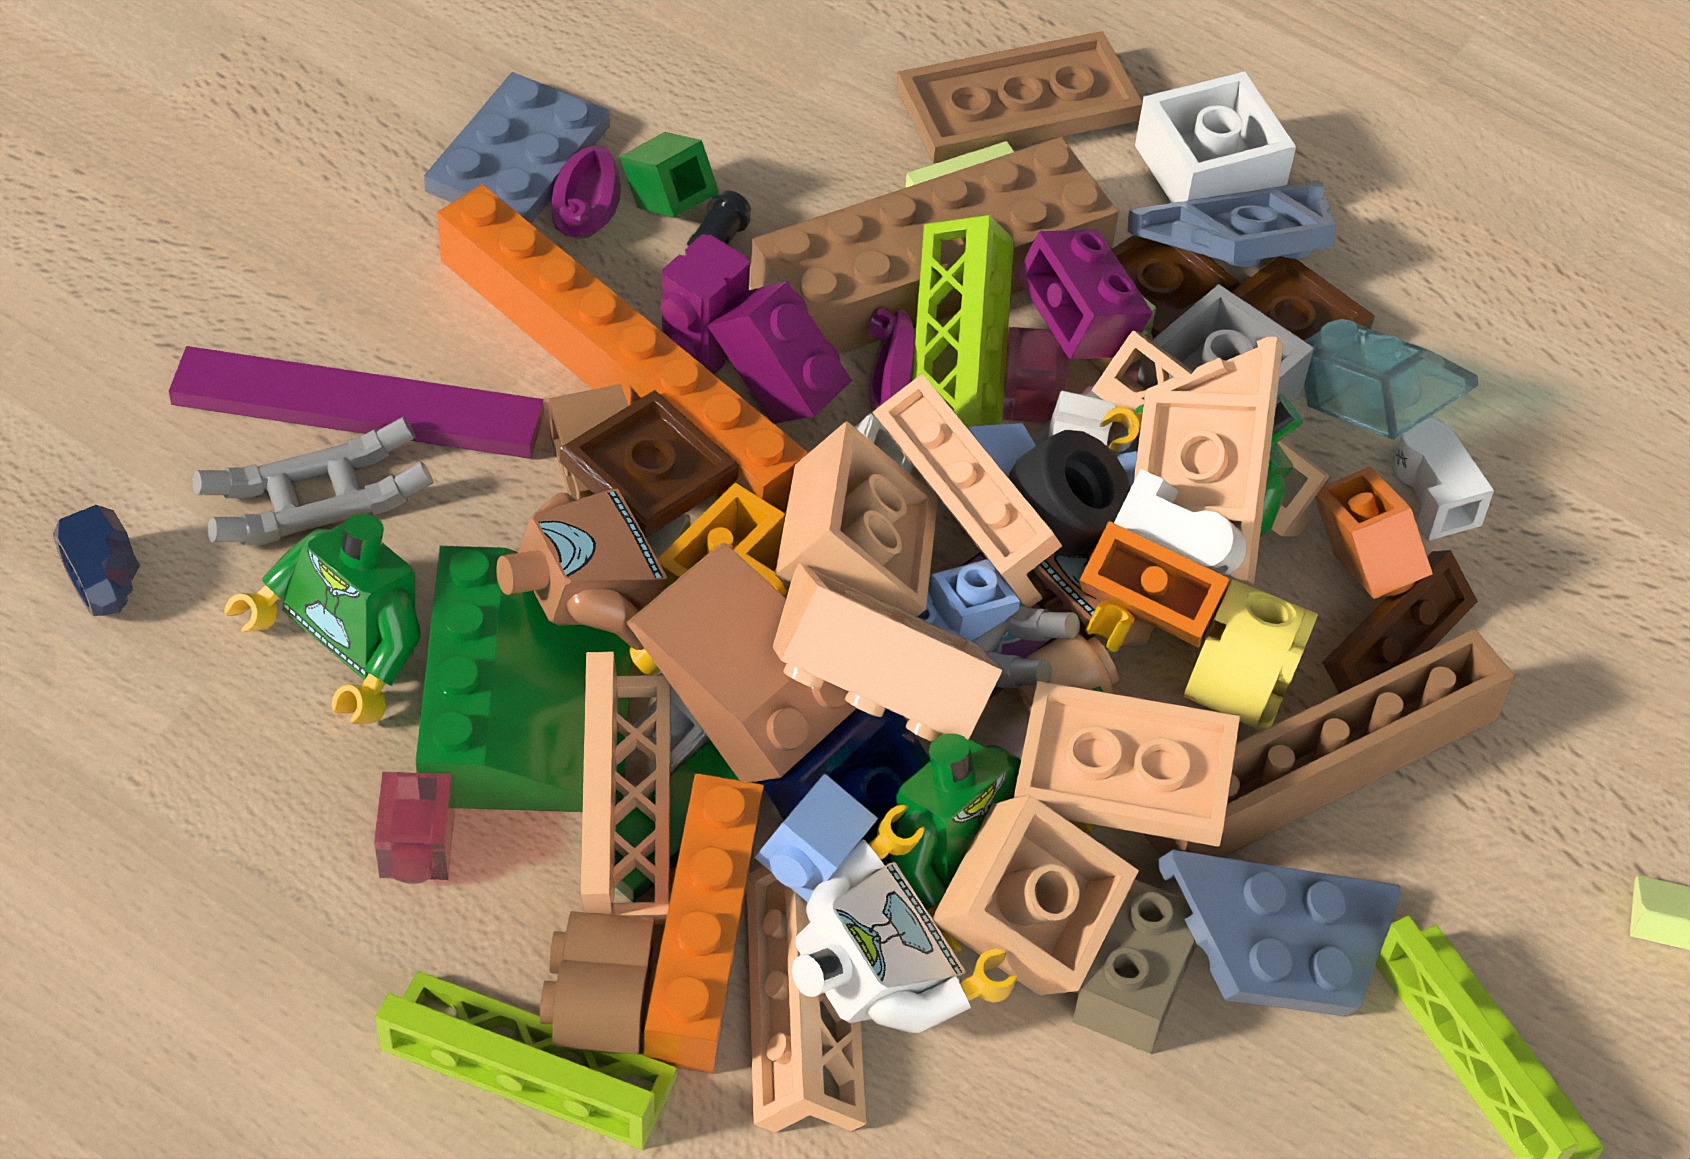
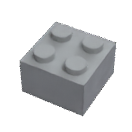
(1223, 329)

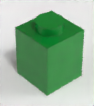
(669, 174)

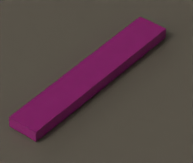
(356, 401)

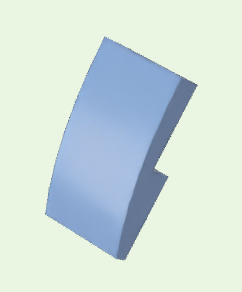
(969, 600)

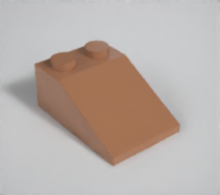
(716, 650)

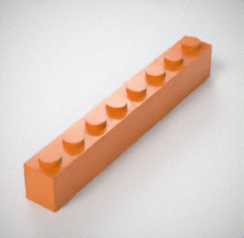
(604, 336)

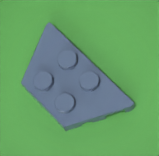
(1244, 224)
(1284, 931)

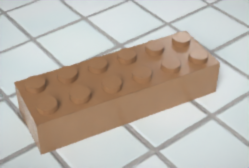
(873, 250)

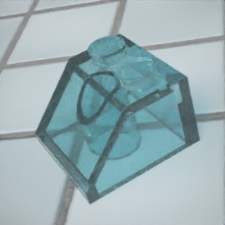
(1379, 379)

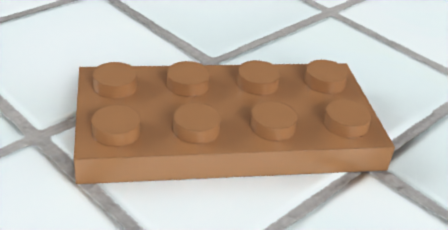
(1019, 96)

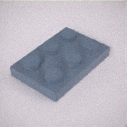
(518, 145)

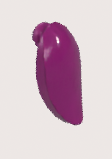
(586, 193)
(895, 355)

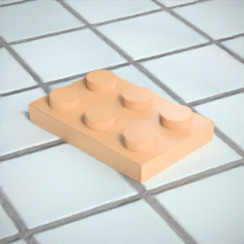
(1129, 762)

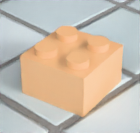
(1037, 894)

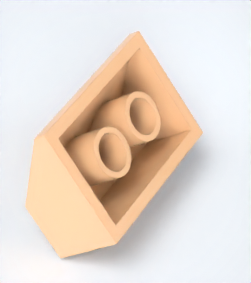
(860, 521)
(882, 656)

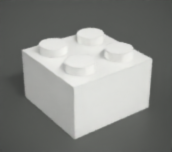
(1213, 139)

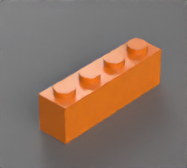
(703, 923)

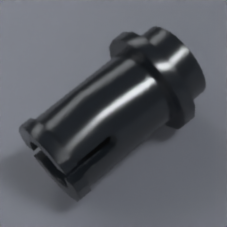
(725, 217)

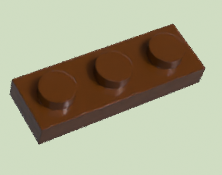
(1403, 625)

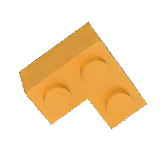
(741, 522)

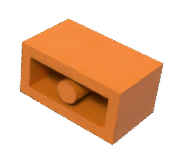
(1373, 533)
(1154, 584)

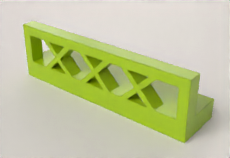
(979, 322)
(1483, 1046)
(522, 1070)

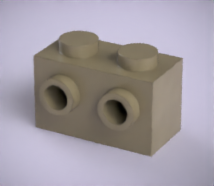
(1137, 968)

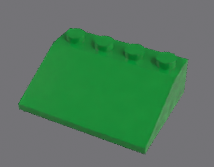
(506, 691)

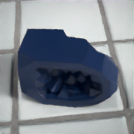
(97, 558)

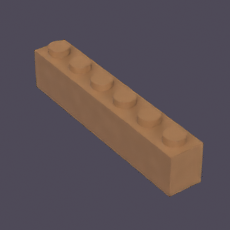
(1356, 739)

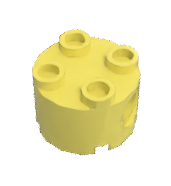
(1250, 655)

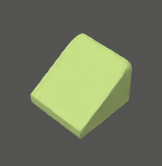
(1661, 912)

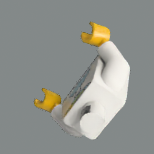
(880, 948)

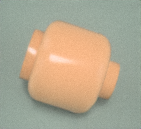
(1075, 664)

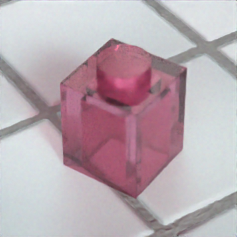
(1033, 375)
(414, 826)

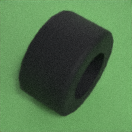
(1072, 487)

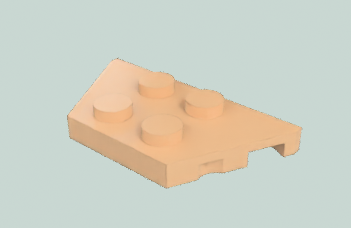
(1215, 439)

